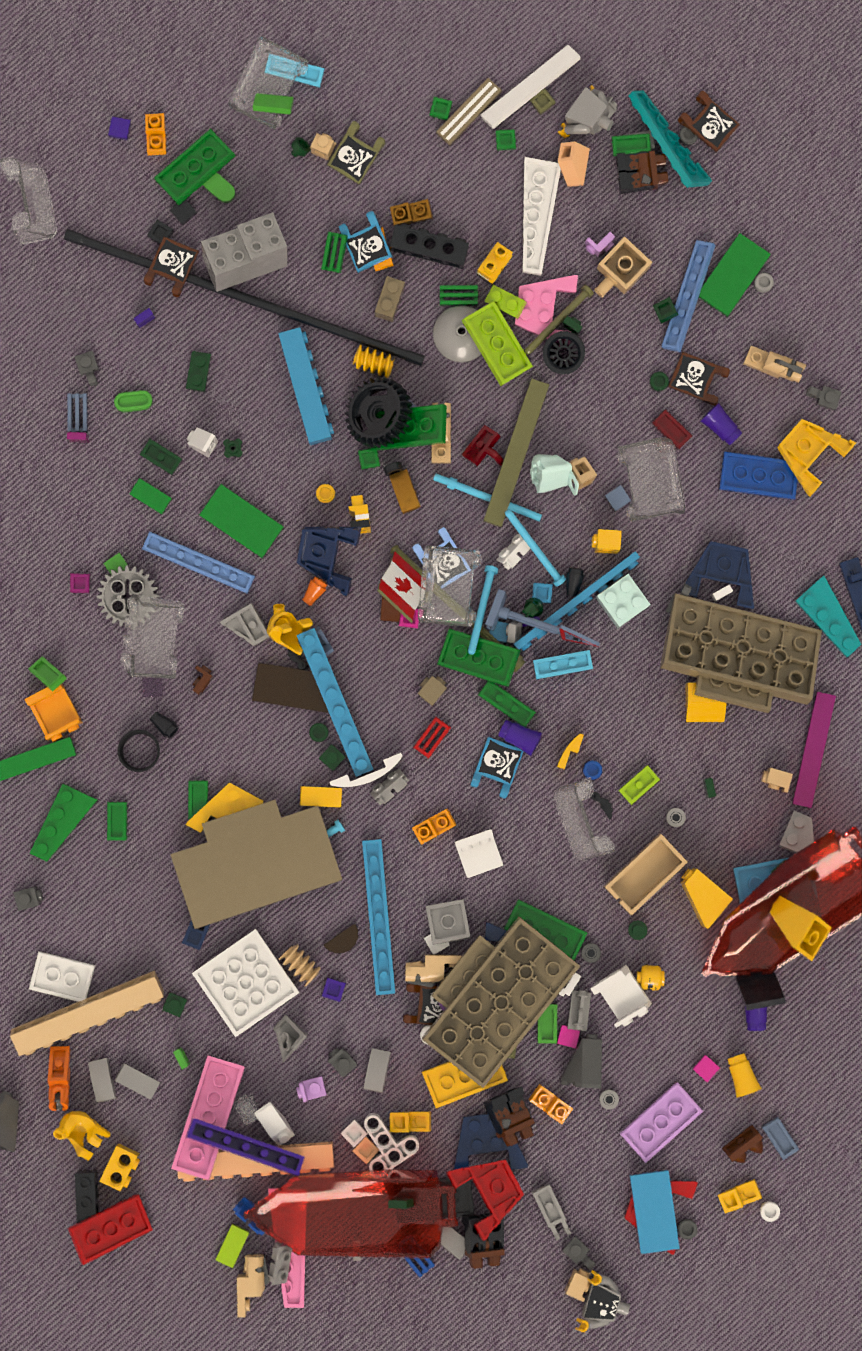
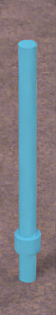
(453, 483)

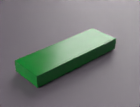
(506, 703)

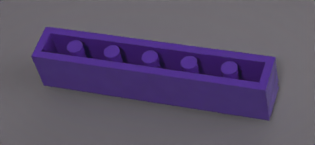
(245, 1147)

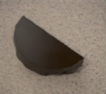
(344, 941)

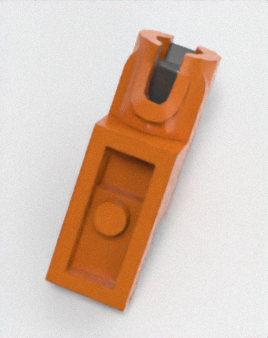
(59, 1078)

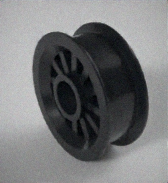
(568, 368)

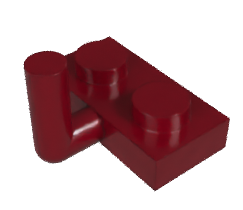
(482, 445)

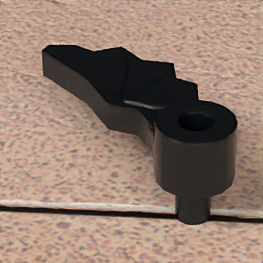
(295, 658)
(604, 804)

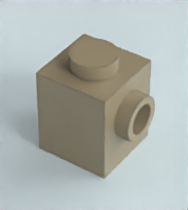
(432, 689)

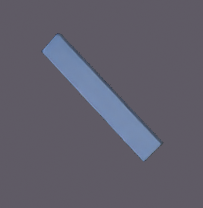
(688, 295)
(198, 562)

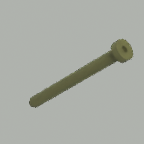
(586, 292)

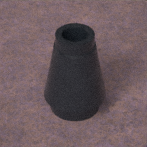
(574, 579)
(165, 725)

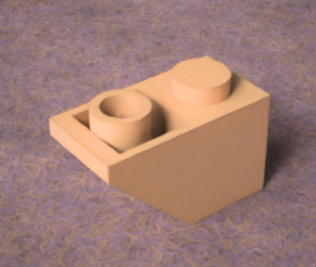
(573, 162)

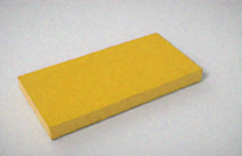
(450, 1084)

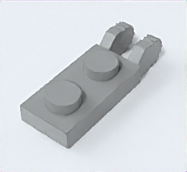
(550, 1209)

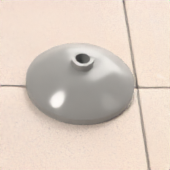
(447, 339)

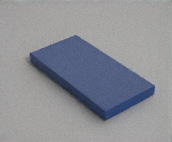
(757, 476)

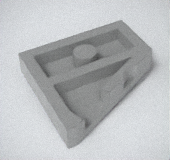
(247, 624)

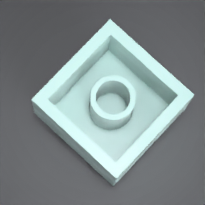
(623, 601)

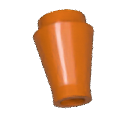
(314, 591)

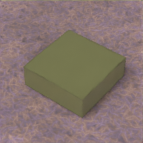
(542, 101)

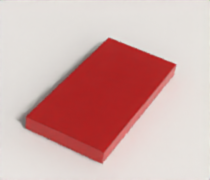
(110, 1229)

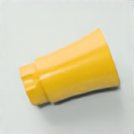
(743, 1075)

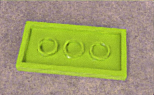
(497, 343)

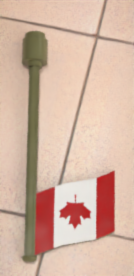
(402, 588)

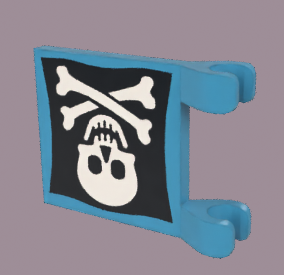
(368, 245)
(499, 763)

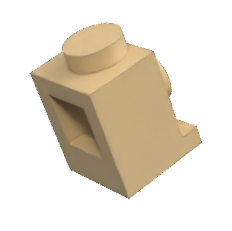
(323, 146)
(584, 468)
(777, 779)
(578, 1284)

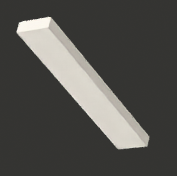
(530, 86)

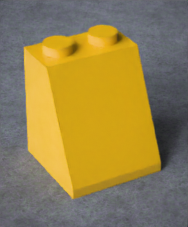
(705, 896)
(801, 927)

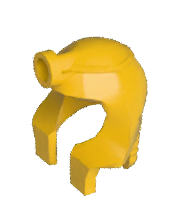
(284, 628)
(75, 1126)

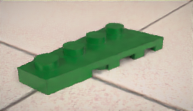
(65, 814)

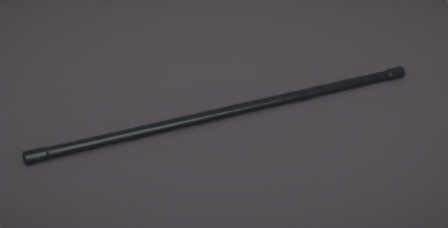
(407, 355)

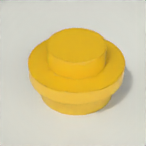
(325, 493)

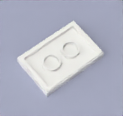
(61, 976)

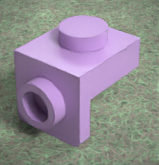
(605, 244)

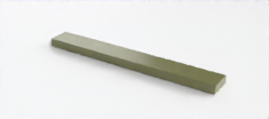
(516, 452)

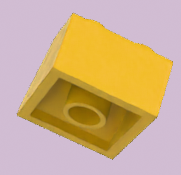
(703, 709)

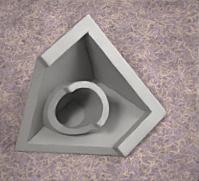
(289, 1036)

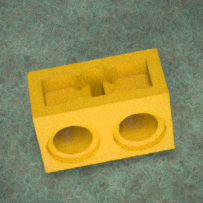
(606, 541)
(116, 1165)

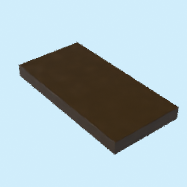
(287, 688)

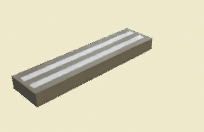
(469, 111)

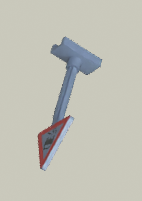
(498, 610)

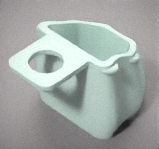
(551, 473)

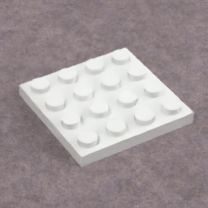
(245, 982)

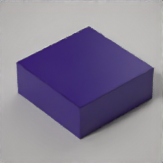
(119, 128)
(144, 317)
(333, 989)

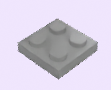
(448, 922)

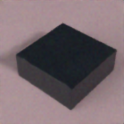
(183, 212)
(159, 231)

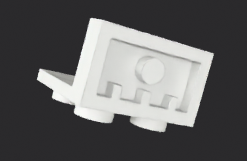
(478, 853)

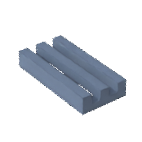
(76, 396)

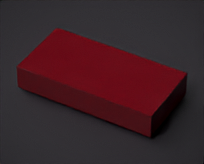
(671, 429)

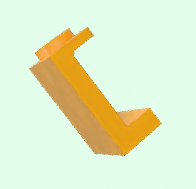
(54, 712)

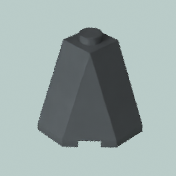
(585, 1064)
(8, 1121)

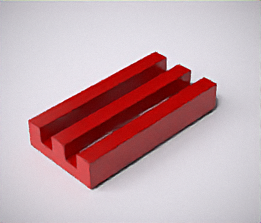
(441, 724)

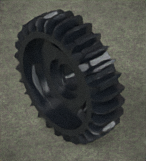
(367, 406)

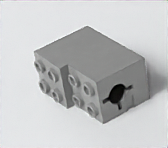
(245, 252)

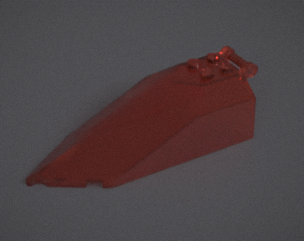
(817, 878)
(352, 1217)

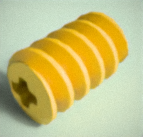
(373, 361)

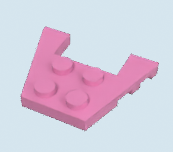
(540, 303)

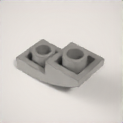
(377, 1070)
(101, 1080)
(137, 1081)
(453, 1242)

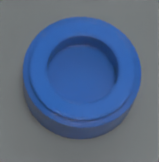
(592, 769)

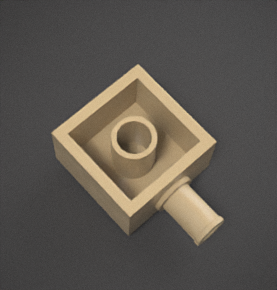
(622, 267)

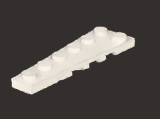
(540, 192)

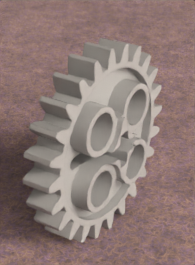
(109, 594)

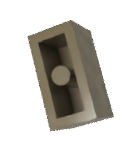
(389, 299)

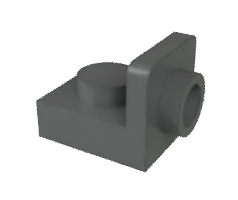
(28, 898)
(341, 1061)

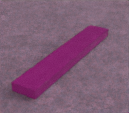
(813, 749)

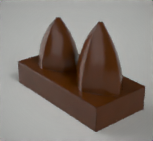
(748, 1140)

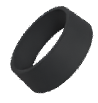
(121, 746)

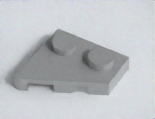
(798, 833)

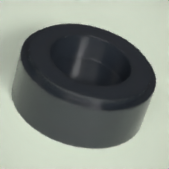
(393, 468)

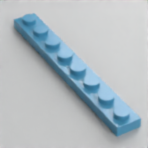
(584, 597)
(335, 702)
(378, 917)

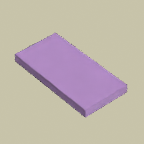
(661, 1122)

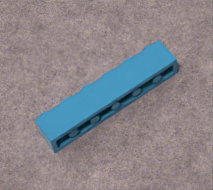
(305, 386)

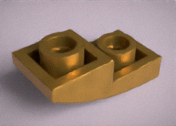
(411, 213)
(405, 491)

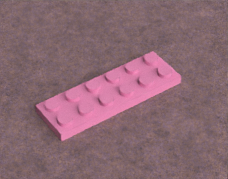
(212, 1105)

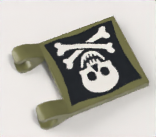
(353, 156)

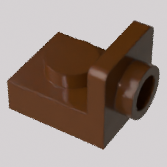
(201, 683)

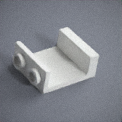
(623, 995)

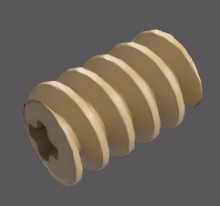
(300, 964)

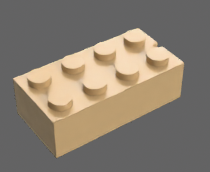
(645, 874)

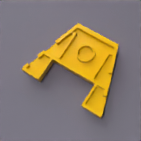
(804, 446)
(226, 802)

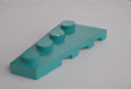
(829, 616)

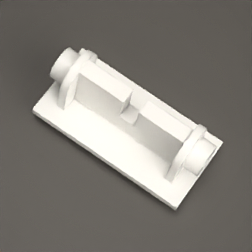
(509, 556)

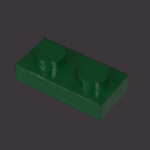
(198, 371)
(161, 457)

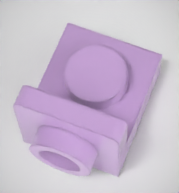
(311, 1089)

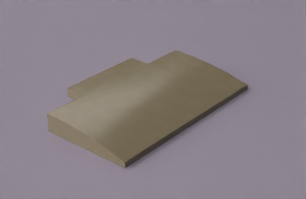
(740, 654)
(254, 862)
(496, 998)

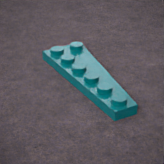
(691, 174)

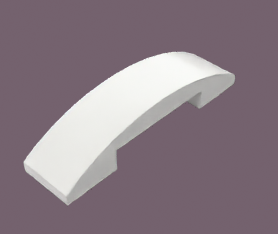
(344, 781)

